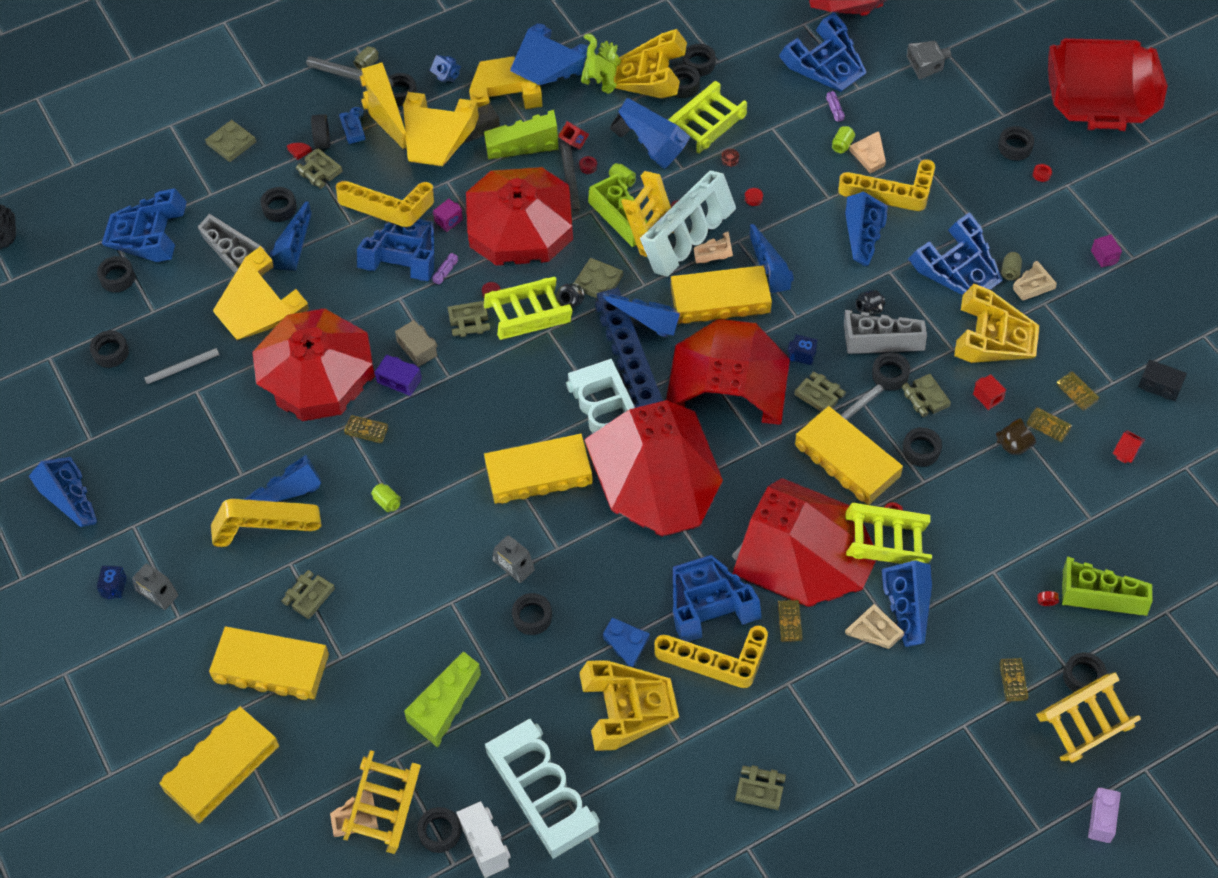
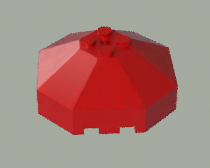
(520, 227)
(317, 379)

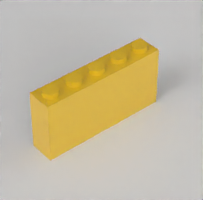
(721, 294)
(848, 455)
(538, 468)
(269, 663)
(219, 764)

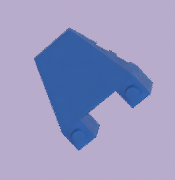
(546, 60)
(832, 61)
(142, 227)
(401, 246)
(963, 264)
(706, 591)

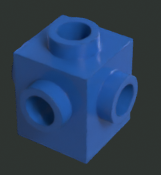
(445, 68)

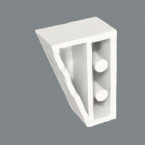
(484, 839)

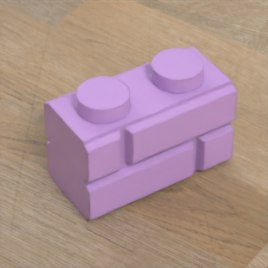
(1104, 815)

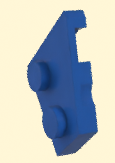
(626, 640)

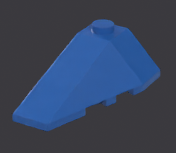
(658, 134)
(776, 269)
(655, 315)
(297, 480)
(910, 594)

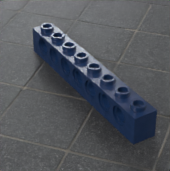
(629, 352)

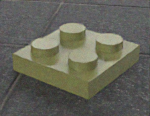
(230, 140)
(598, 277)

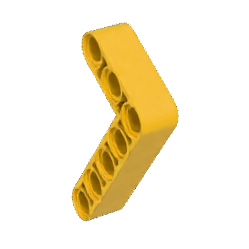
(889, 192)
(385, 207)
(261, 514)
(716, 659)

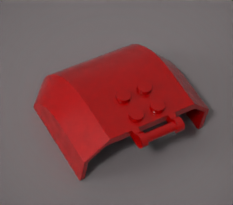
(1106, 81)

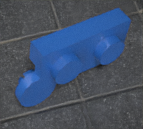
(352, 125)

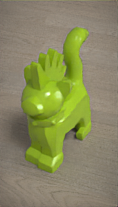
(602, 65)

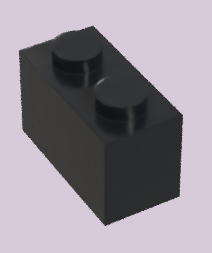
(1162, 380)

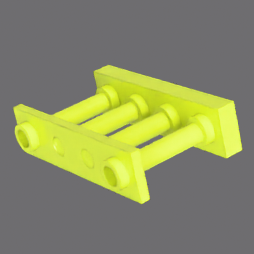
(702, 103)
(532, 322)
(887, 517)

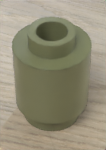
(366, 58)
(1011, 266)

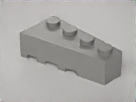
(227, 242)
(883, 334)

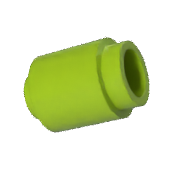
(843, 139)
(627, 175)
(386, 497)

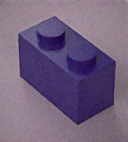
(398, 375)

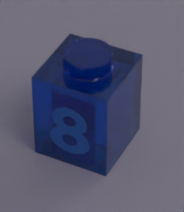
(803, 349)
(111, 582)

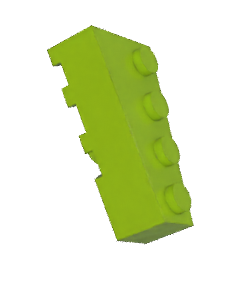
(523, 137)
(606, 200)
(1104, 590)
(442, 699)

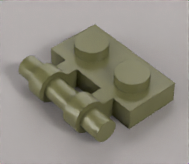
(321, 163)
(467, 314)
(930, 392)
(817, 396)
(312, 597)
(758, 792)

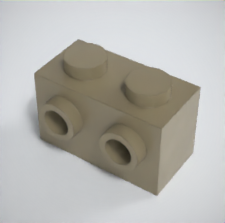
(416, 343)

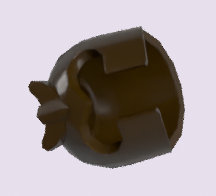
(1016, 438)

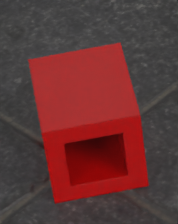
(573, 135)
(989, 391)
(1128, 447)

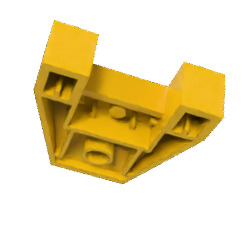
(646, 67)
(496, 79)
(381, 102)
(436, 133)
(250, 303)
(1000, 329)
(634, 702)

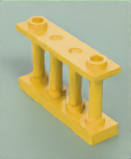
(657, 202)
(1070, 705)
(397, 817)

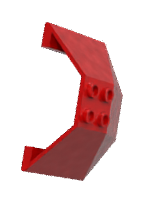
(731, 361)
(656, 467)
(800, 546)

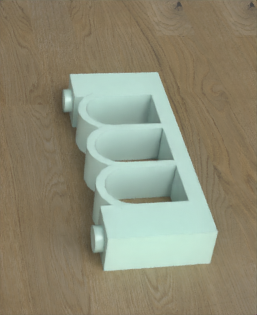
(720, 205)
(594, 379)
(567, 832)

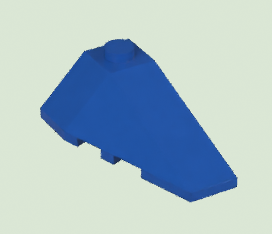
(864, 220)
(290, 243)
(61, 484)

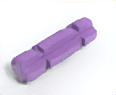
(835, 106)
(445, 268)

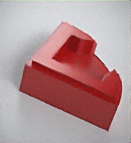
(299, 150)

